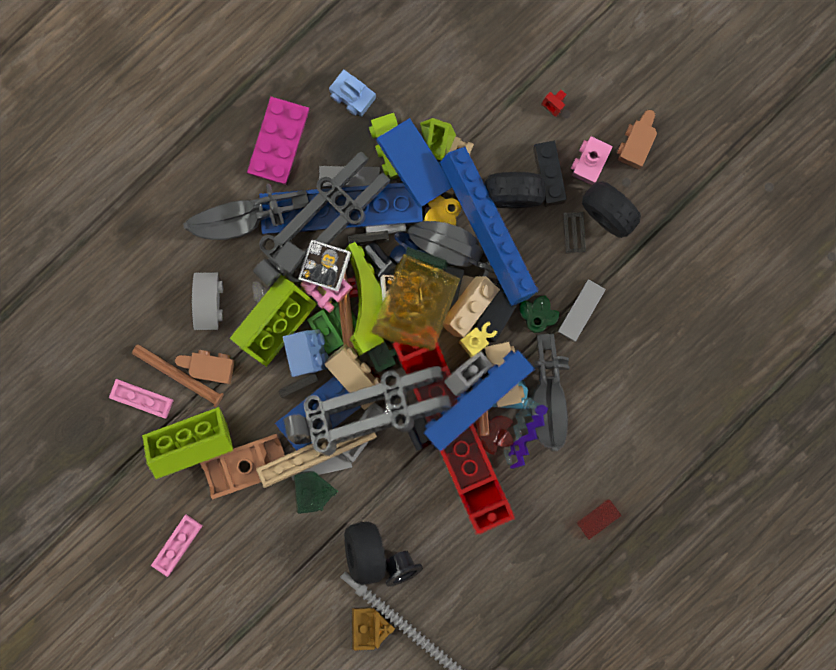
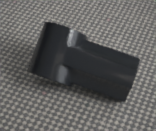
(379, 260)

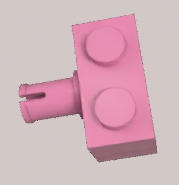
(591, 161)

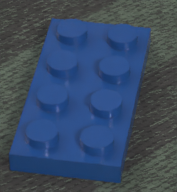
(329, 390)

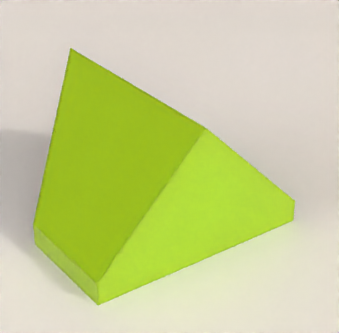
(438, 136)

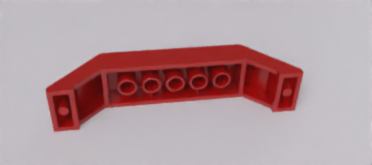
(465, 454)

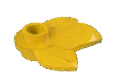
(440, 212)

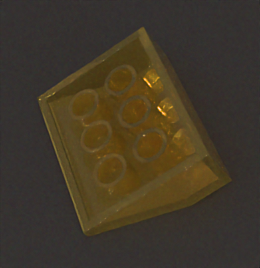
(415, 304)

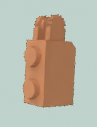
(639, 141)
(208, 367)

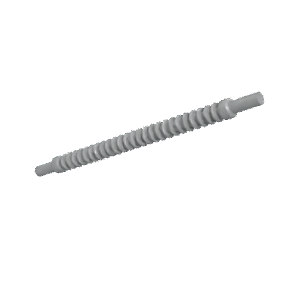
(361, 590)

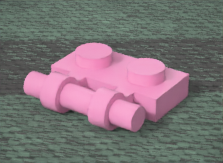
(324, 301)

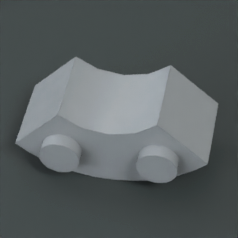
(205, 301)

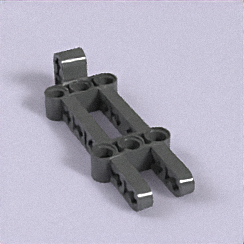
(266, 268)
(304, 429)

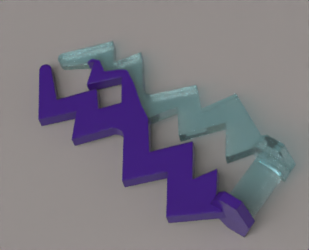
(521, 440)

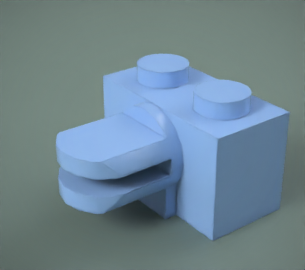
(352, 93)

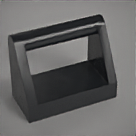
(417, 434)

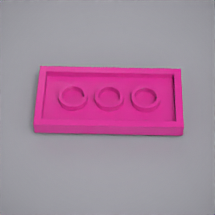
(278, 140)

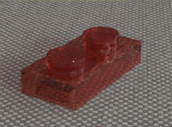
(598, 519)

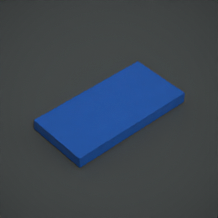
(414, 162)

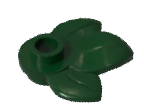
(539, 311)

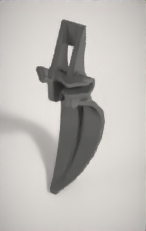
(242, 216)
(449, 243)
(551, 394)

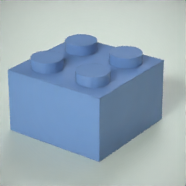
(305, 352)

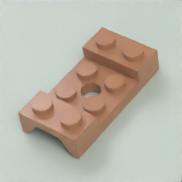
(224, 471)

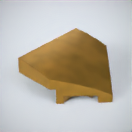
(368, 629)

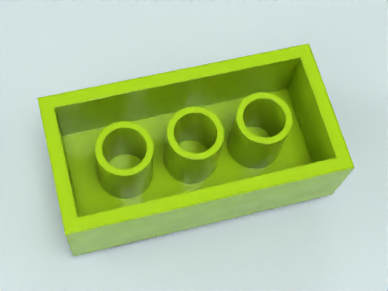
(274, 316)
(187, 443)

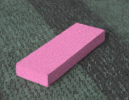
(141, 398)
(176, 545)

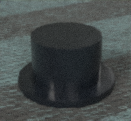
(401, 568)

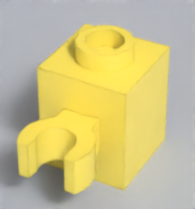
(476, 340)

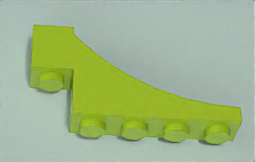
(369, 301)

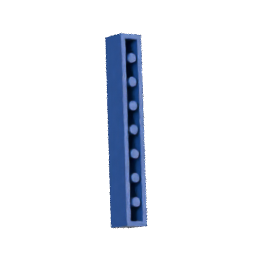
(488, 226)

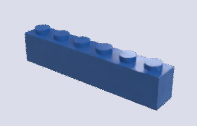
(479, 400)

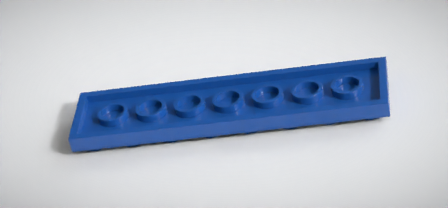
(390, 207)

